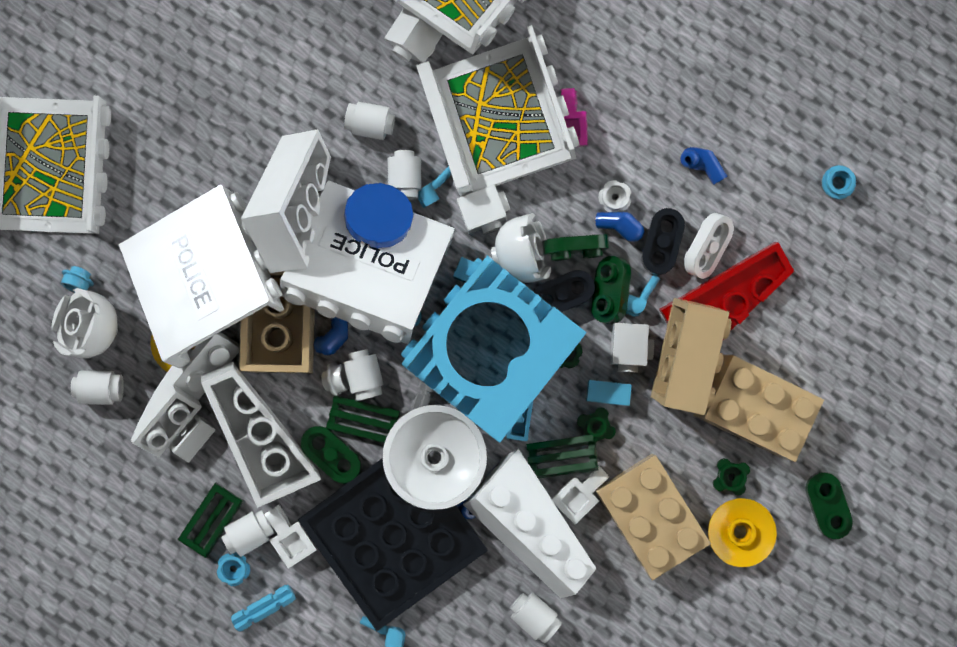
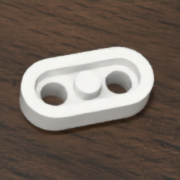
(708, 245)

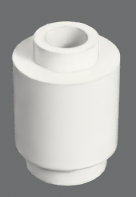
(369, 120)
(405, 173)
(363, 375)
(97, 387)
(247, 533)
(535, 617)

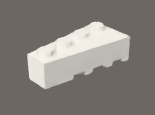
(286, 201)
(260, 443)
(530, 525)

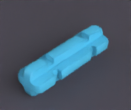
(263, 608)

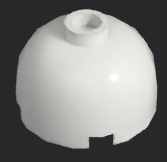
(521, 249)
(84, 324)

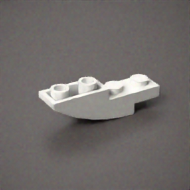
(179, 394)

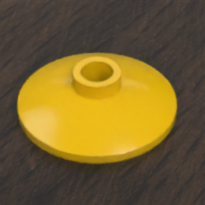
(759, 536)

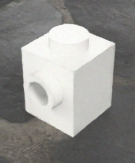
(412, 37)
(483, 209)
(630, 346)

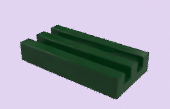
(334, 412)
(534, 460)
(227, 496)

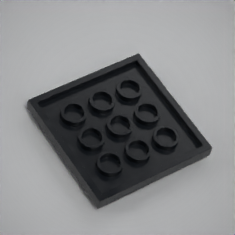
(387, 547)

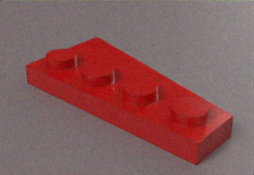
(742, 285)

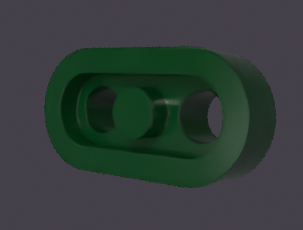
(562, 247)
(611, 289)
(329, 457)
(828, 506)

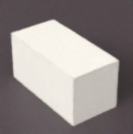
(192, 438)

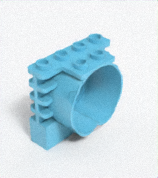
(497, 406)

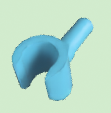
(427, 194)
(637, 305)
(394, 635)

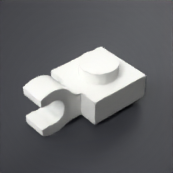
(577, 497)
(291, 540)

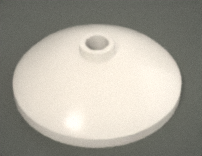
(461, 454)

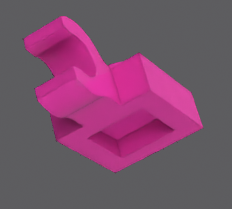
(575, 118)

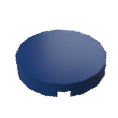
(378, 215)

